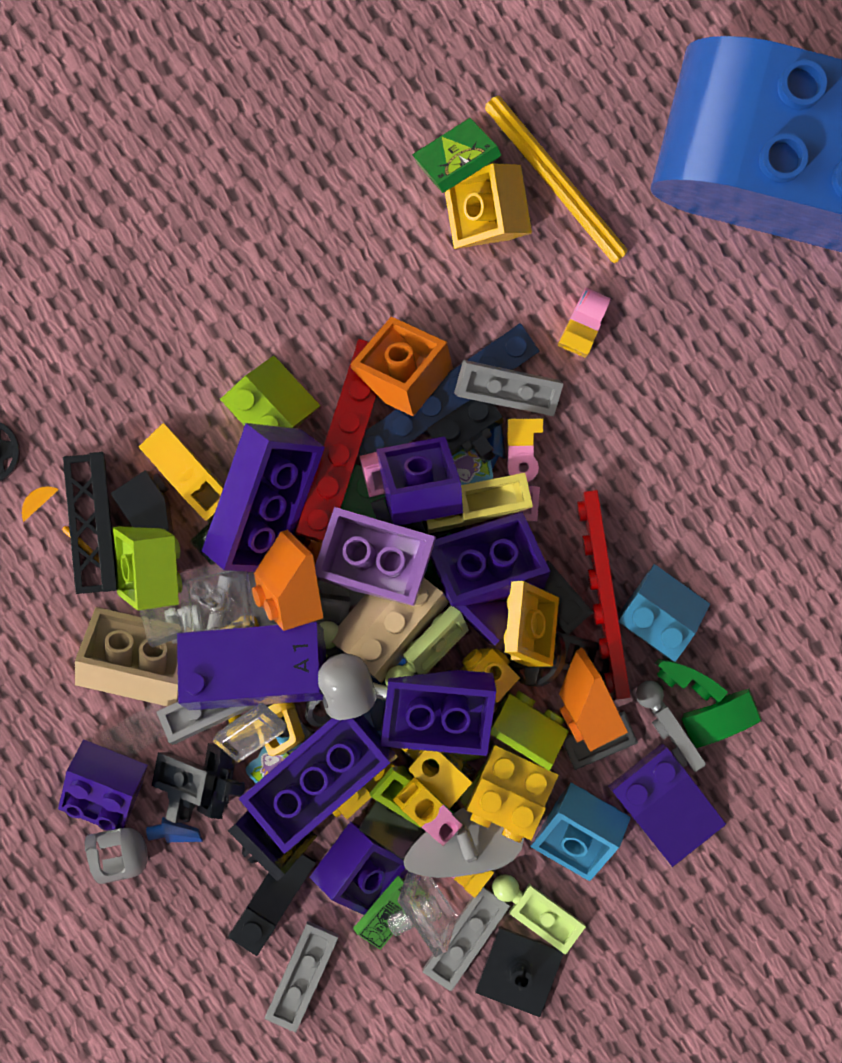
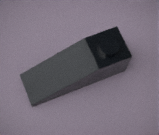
(145, 502)

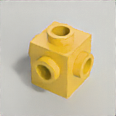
(494, 662)

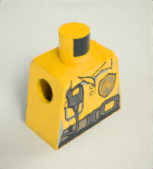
(448, 779)

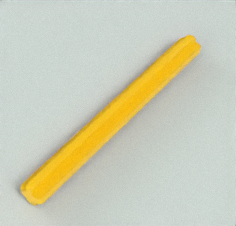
(556, 179)

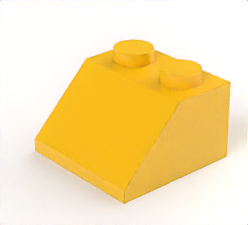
(489, 206)

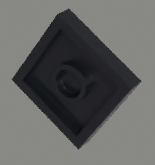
(264, 849)
(519, 971)

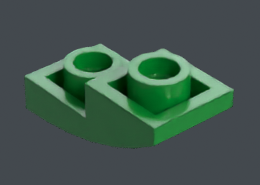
(682, 675)
(721, 720)

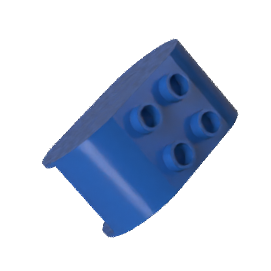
(756, 139)

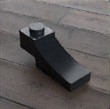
(268, 906)

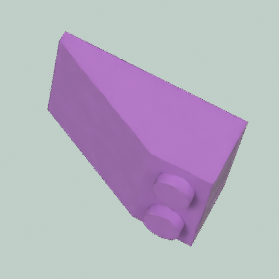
(374, 557)

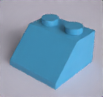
(663, 613)
(581, 832)

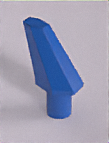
(497, 443)
(173, 832)

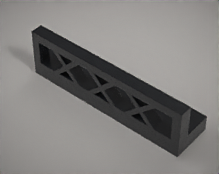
(103, 522)

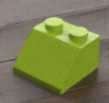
(270, 397)
(147, 567)
(528, 729)

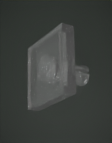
(215, 599)
(425, 910)

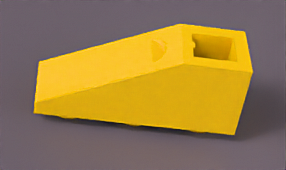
(183, 471)

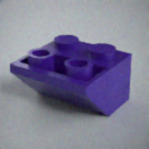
(101, 786)

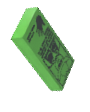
(374, 925)

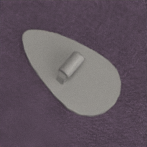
(468, 852)

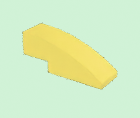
(486, 501)

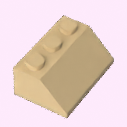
(383, 628)
(122, 662)

